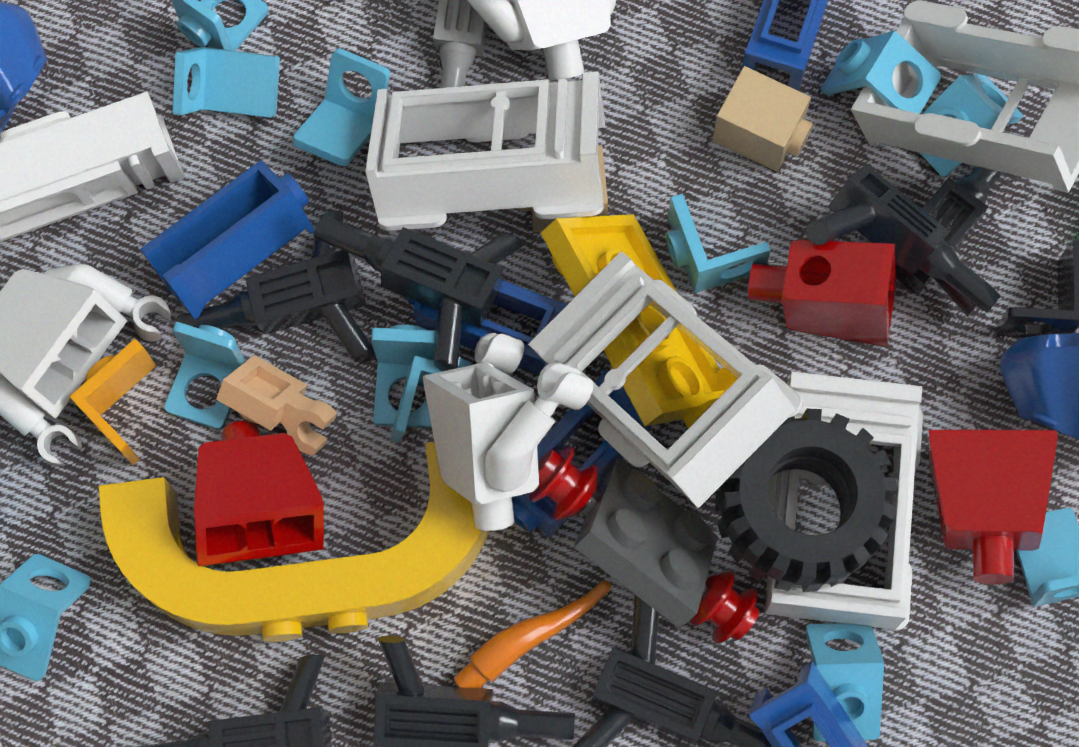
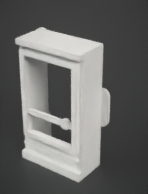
(948, 41)
(81, 162)
(554, 177)
(894, 420)
(722, 435)

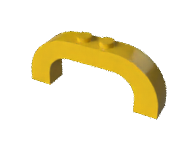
(279, 601)

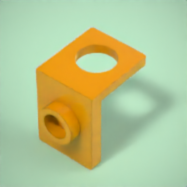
(107, 384)

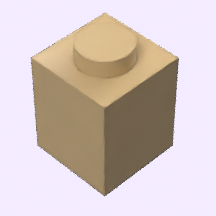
(763, 120)

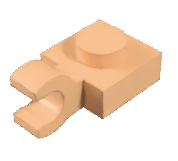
(274, 397)

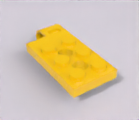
(678, 375)

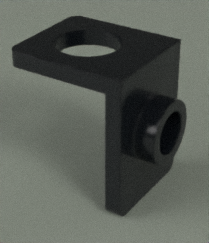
(1059, 321)

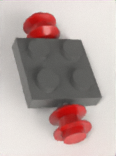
(647, 543)

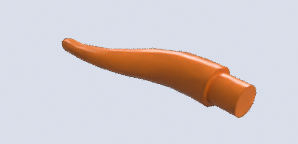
(513, 642)

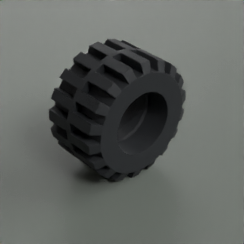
(850, 471)

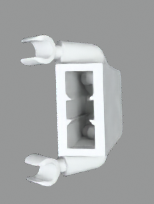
(548, 25)
(52, 337)
(491, 425)

